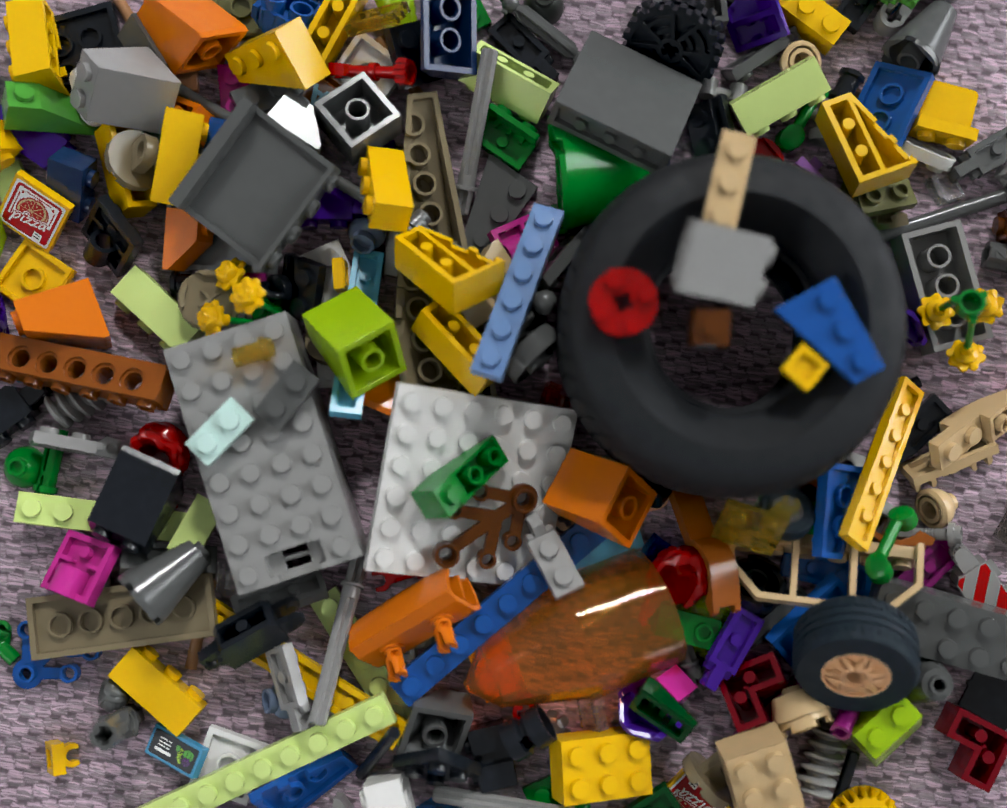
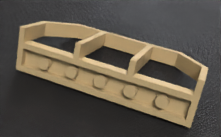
(900, 557)

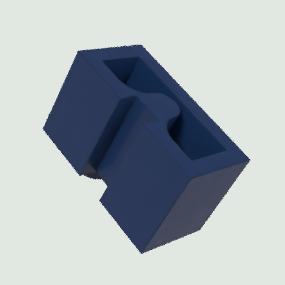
(74, 178)

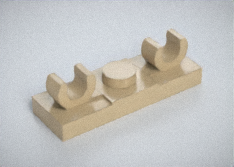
(919, 469)

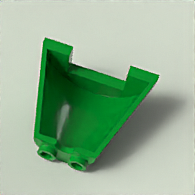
(586, 178)

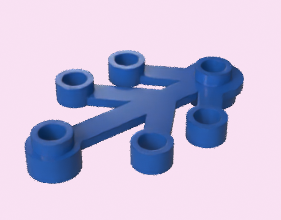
(37, 668)

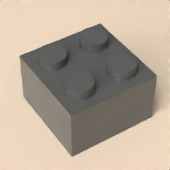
(357, 117)

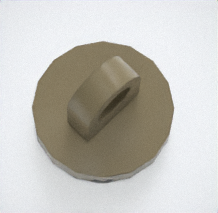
(132, 159)
(200, 289)
(709, 776)

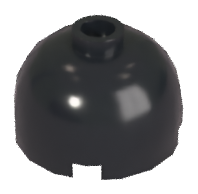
(766, 577)

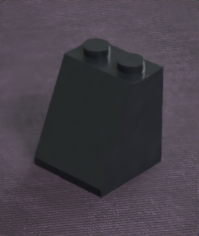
(136, 501)

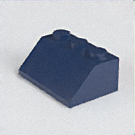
(448, 38)

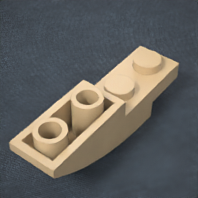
(967, 426)

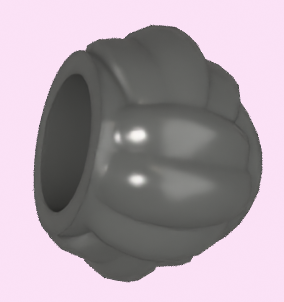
(112, 696)

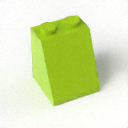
(356, 341)
(884, 730)

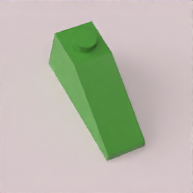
(40, 110)

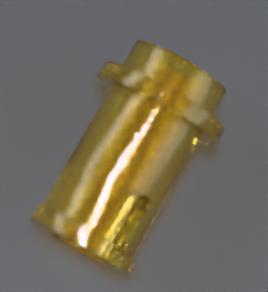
(253, 352)

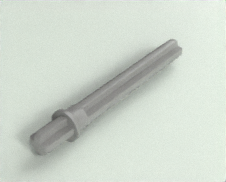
(476, 127)
(337, 643)
(476, 799)

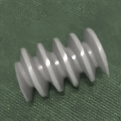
(72, 407)
(822, 764)

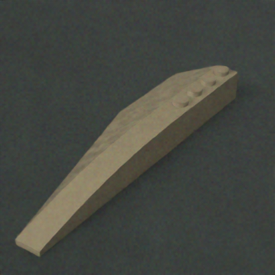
(436, 194)

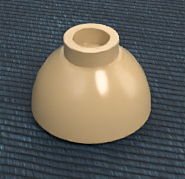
(796, 52)
(935, 507)

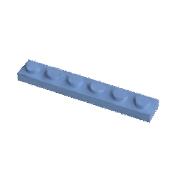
(517, 293)

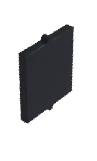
(986, 698)

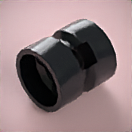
(525, 734)

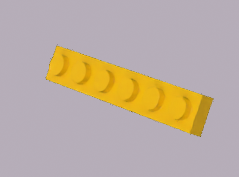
(881, 465)

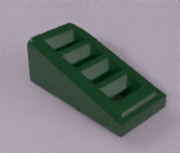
(646, 704)

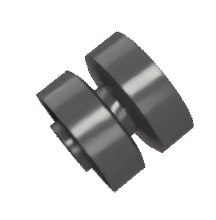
(532, 349)

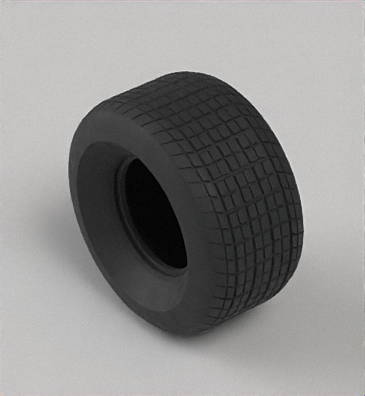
(787, 432)

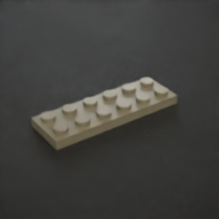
(116, 622)

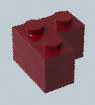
(751, 684)
(980, 748)

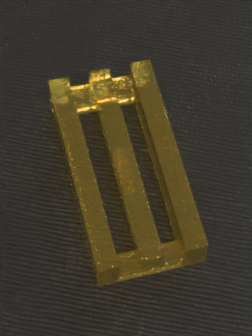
(377, 18)

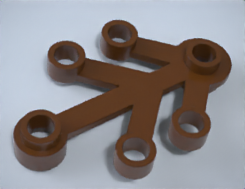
(490, 523)

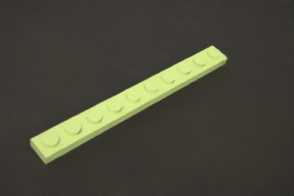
(281, 756)

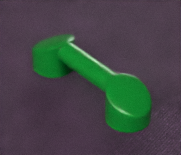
(793, 135)
(876, 564)

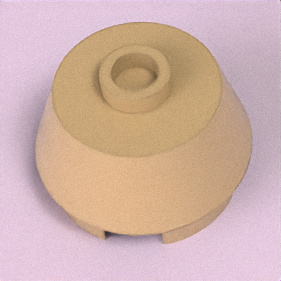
(798, 711)

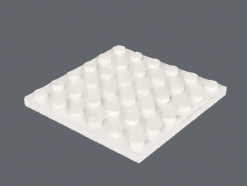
(429, 431)

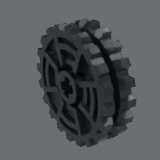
(677, 35)

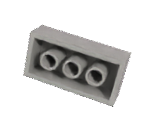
(940, 263)

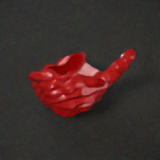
(163, 443)
(683, 574)

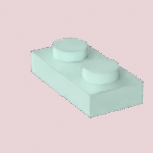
(220, 431)

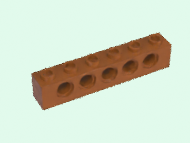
(43, 356)

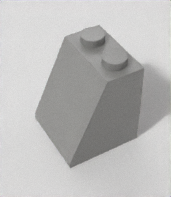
(124, 88)
(722, 263)

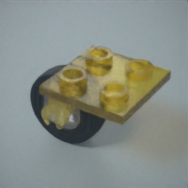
(760, 528)

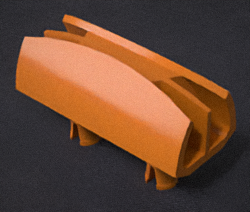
(411, 619)

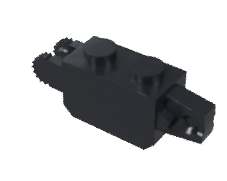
(19, 409)
(251, 633)

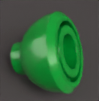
(23, 466)

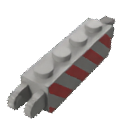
(977, 578)

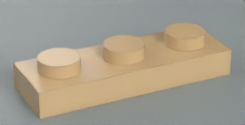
(729, 178)

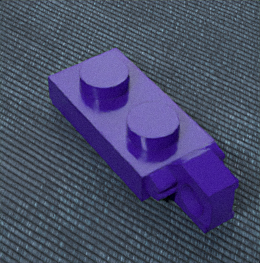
(730, 647)

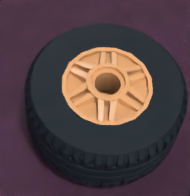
(856, 653)

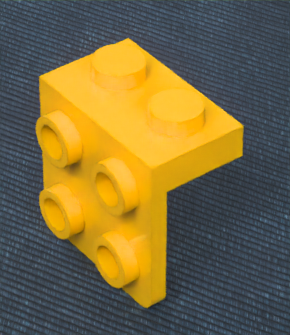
(947, 117)

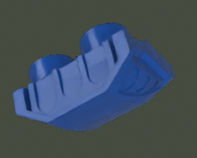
(273, 13)

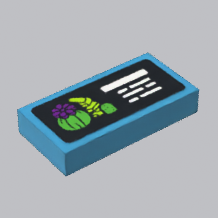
(177, 752)

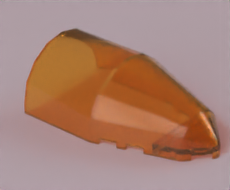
(584, 643)

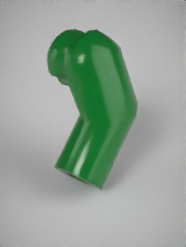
(7, 651)

